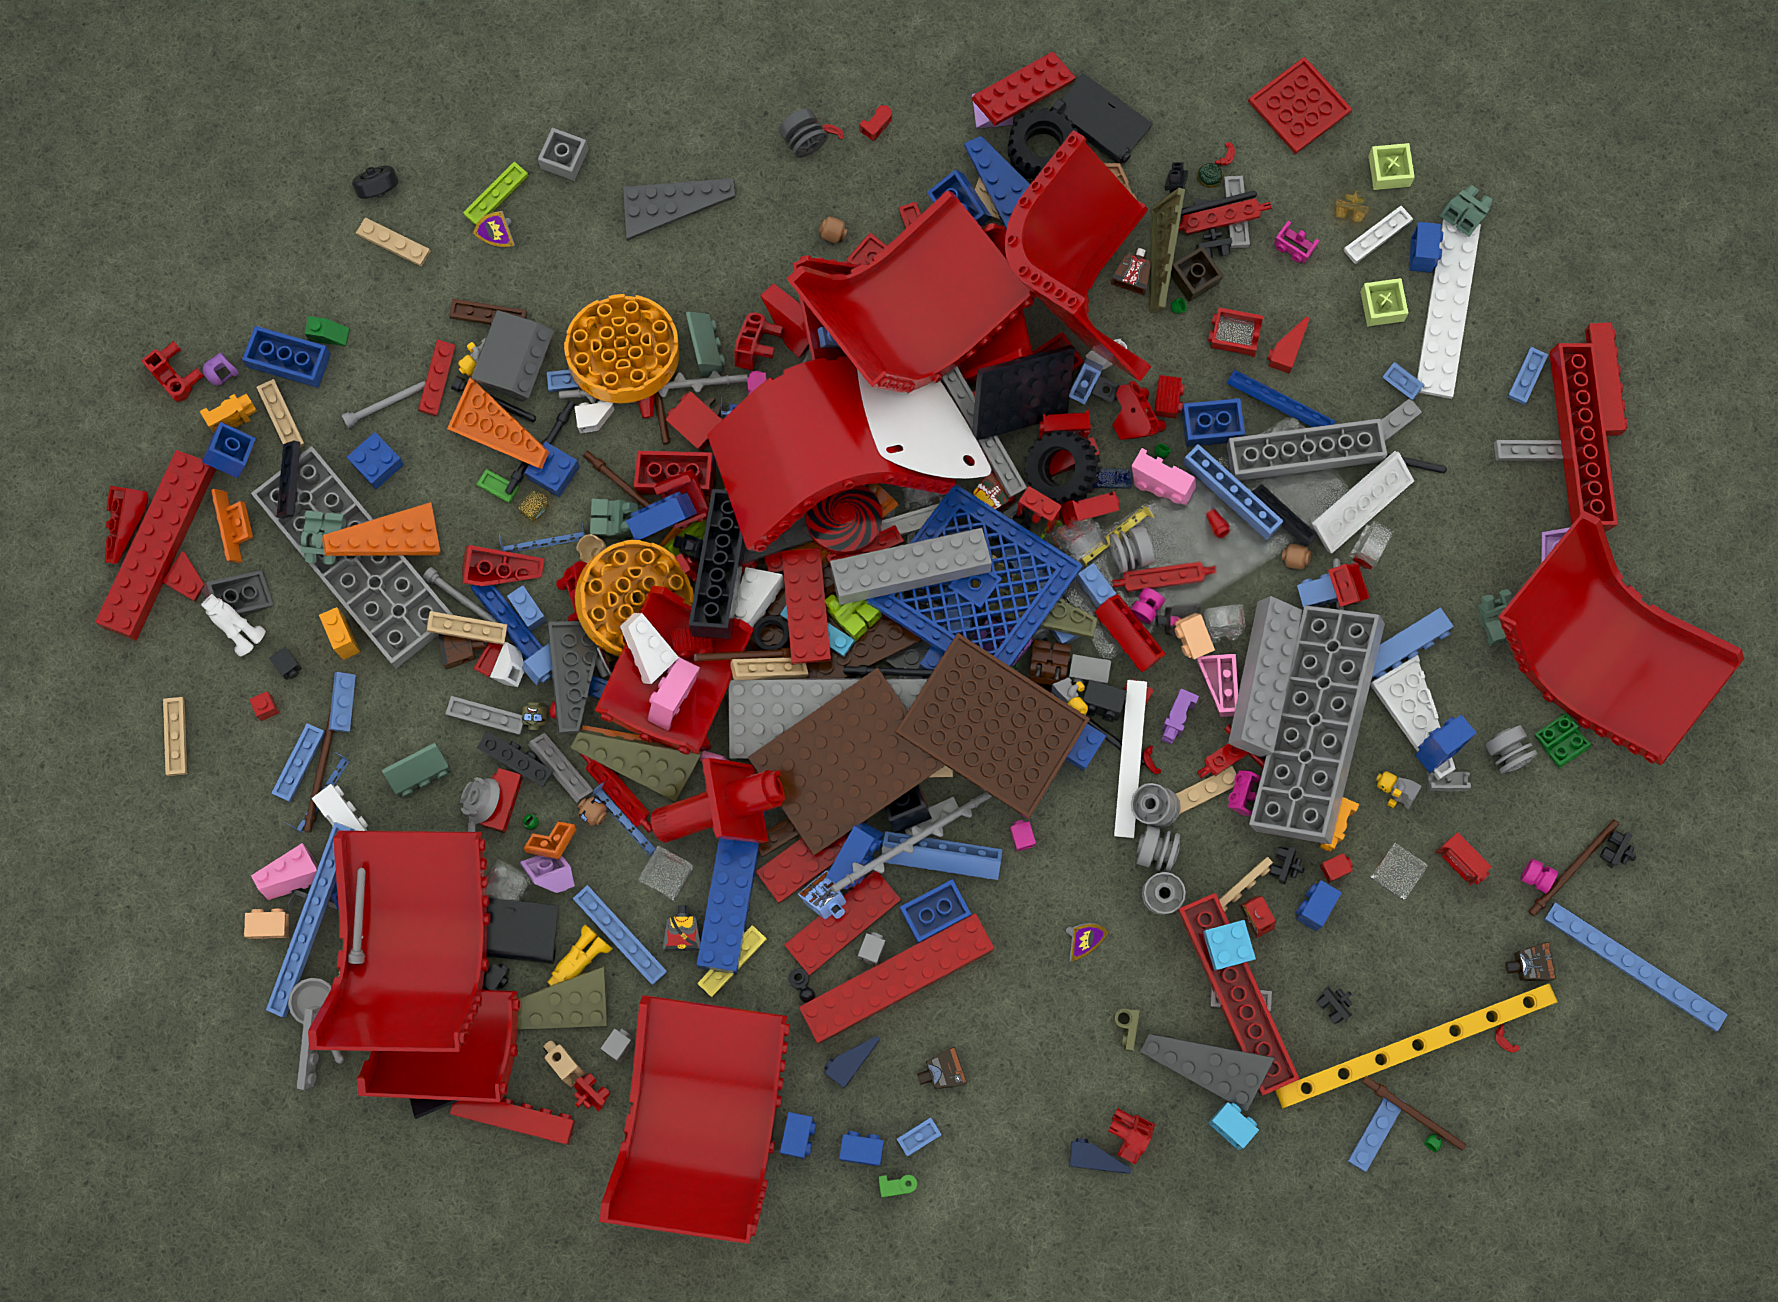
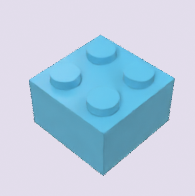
(1229, 945)
(1233, 1125)

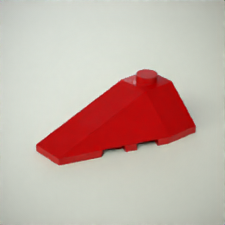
(788, 313)
(126, 511)
(492, 567)

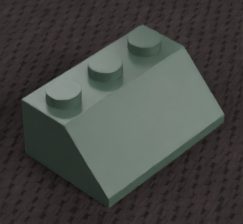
(705, 343)
(417, 770)

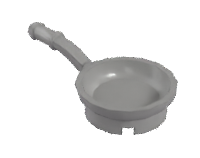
(479, 800)
(308, 994)

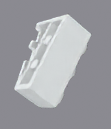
(756, 594)
(648, 647)
(337, 809)

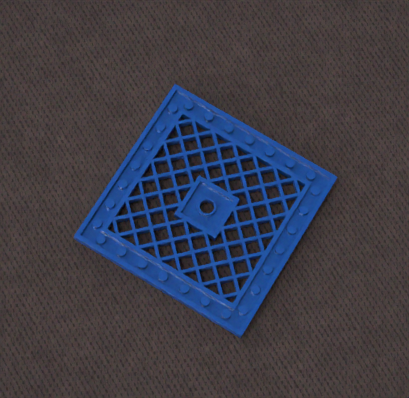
(1020, 538)

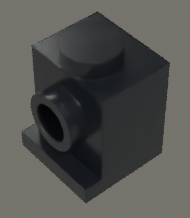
(1098, 389)
(496, 977)

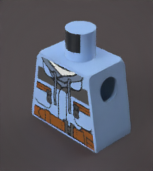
(822, 899)

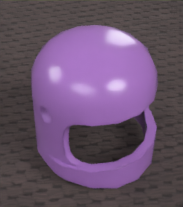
(216, 363)

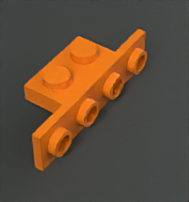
(233, 524)

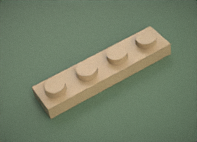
(393, 242)
(279, 412)
(466, 627)
(767, 669)
(175, 736)
(1206, 789)
(1247, 881)

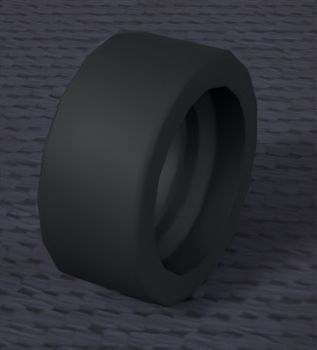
(766, 621)

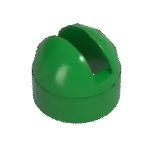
(1178, 306)
(1162, 450)
(533, 824)
(1433, 1143)

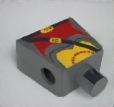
(682, 932)

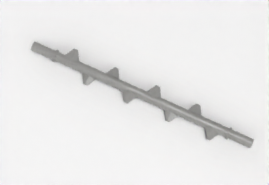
(679, 382)
(907, 846)

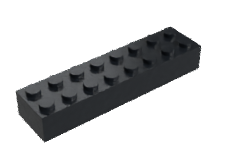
(718, 571)

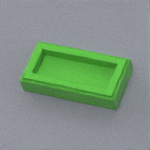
(496, 486)

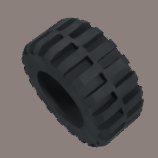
(1032, 124)
(1085, 466)

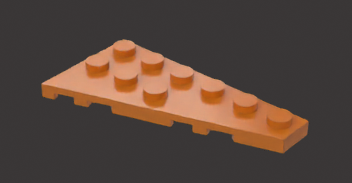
(488, 423)
(395, 534)

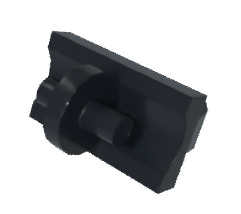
(1177, 177)
(1222, 244)
(689, 545)
(1614, 856)
(1282, 872)
(1329, 997)

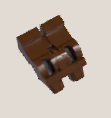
(1048, 665)

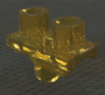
(1359, 210)

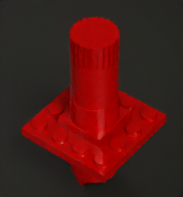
(730, 804)

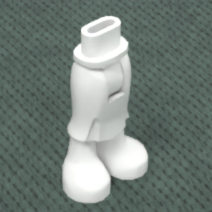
(232, 623)

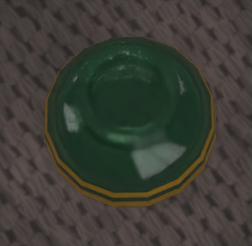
(1209, 175)

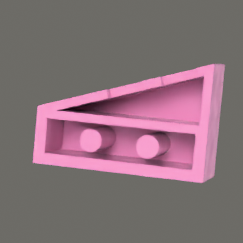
(1162, 480)
(1221, 680)
(672, 692)
(286, 873)

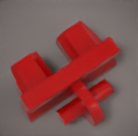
(587, 1096)

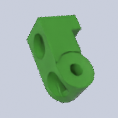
(897, 1187)

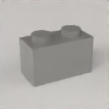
(1089, 668)
(871, 949)
(618, 1044)

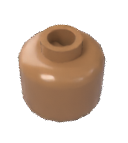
(832, 229)
(1296, 556)

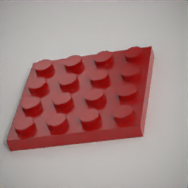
(1300, 105)

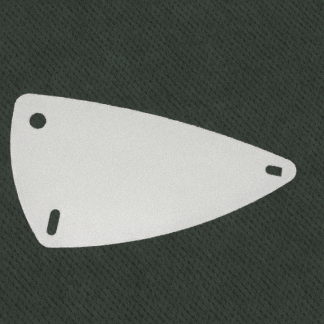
(927, 429)

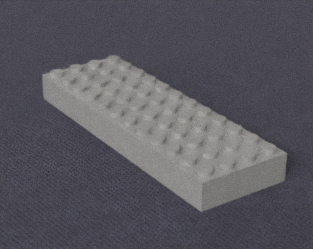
(378, 590)
(771, 706)
(1318, 724)

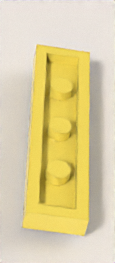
(714, 980)

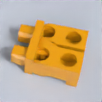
(230, 412)
(1346, 809)

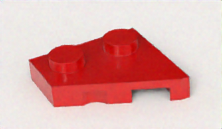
(689, 565)
(184, 578)

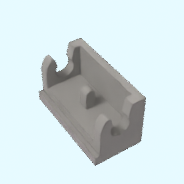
(1452, 782)

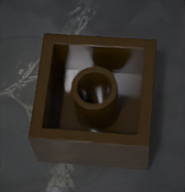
(1195, 274)

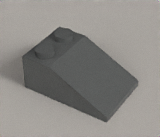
(243, 592)

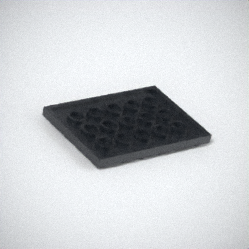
(1021, 391)

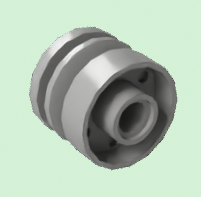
(1136, 547)
(1510, 748)
(1155, 805)
(1153, 847)
(1175, 890)

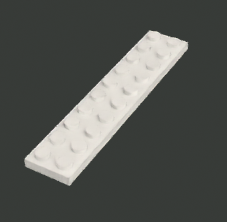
(1447, 311)

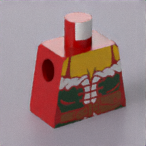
(993, 493)
(1258, 915)

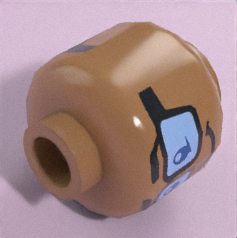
(592, 811)

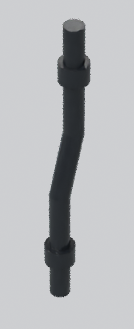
(562, 419)

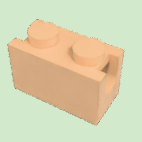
(1193, 636)
(266, 924)

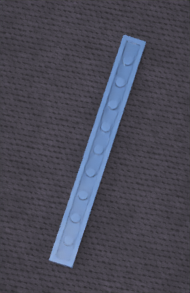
(306, 928)
(1635, 967)

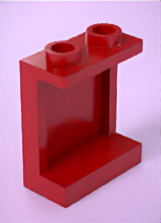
(693, 420)
(685, 483)
(1348, 584)

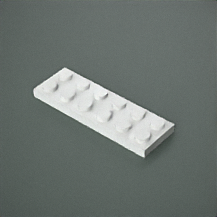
(1363, 502)

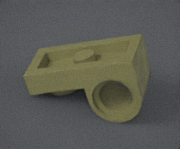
(1128, 1039)

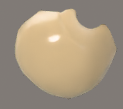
(589, 547)

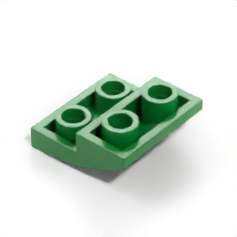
(1562, 740)

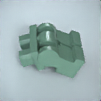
(1467, 210)
(617, 511)
(315, 527)
(1489, 613)

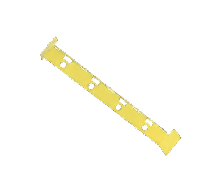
(1131, 523)

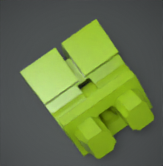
(853, 616)

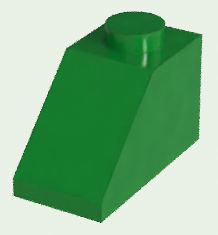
(326, 331)

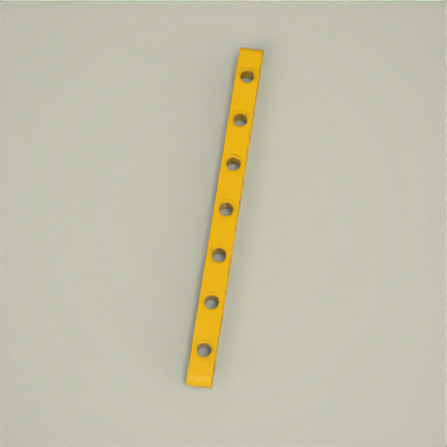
(1429, 1041)

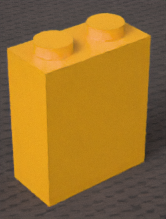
(339, 633)

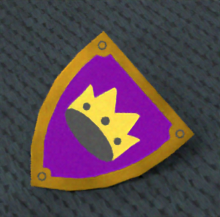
(494, 230)
(604, 662)
(1085, 939)

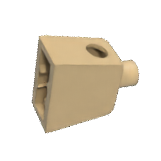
(563, 1063)

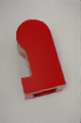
(877, 123)

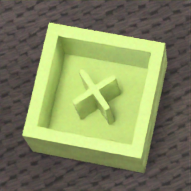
(1391, 166)
(1384, 302)

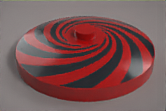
(845, 521)

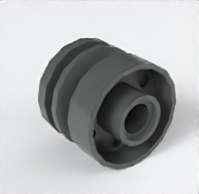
(803, 132)

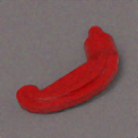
(834, 130)
(1229, 156)
(1148, 761)
(1502, 1042)

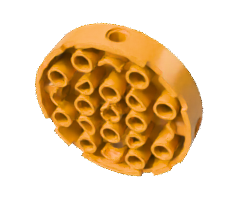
(622, 348)
(612, 579)

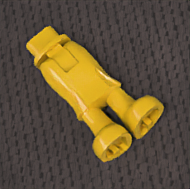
(576, 959)

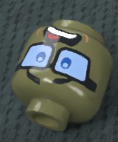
(534, 715)

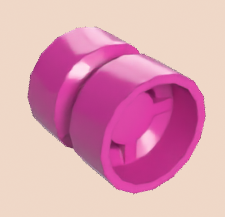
(1147, 605)
(1538, 875)

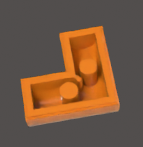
(552, 845)

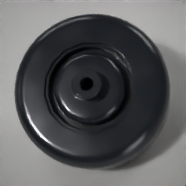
(375, 182)

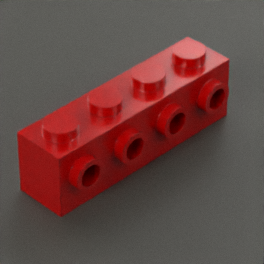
(1129, 633)

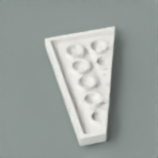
(1411, 705)

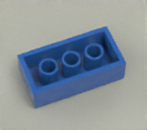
(286, 356)

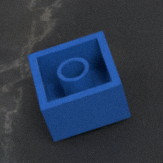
(1425, 247)
(228, 450)
(375, 460)
(556, 471)
(1318, 906)
(797, 1135)
(861, 1149)

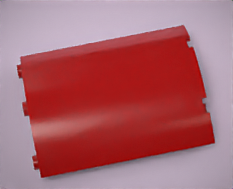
(627, 697)
(472, 1074)

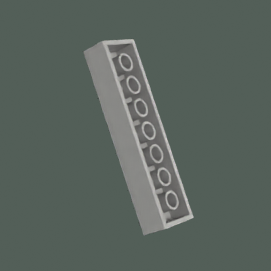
(1306, 449)
(910, 566)
(1265, 676)

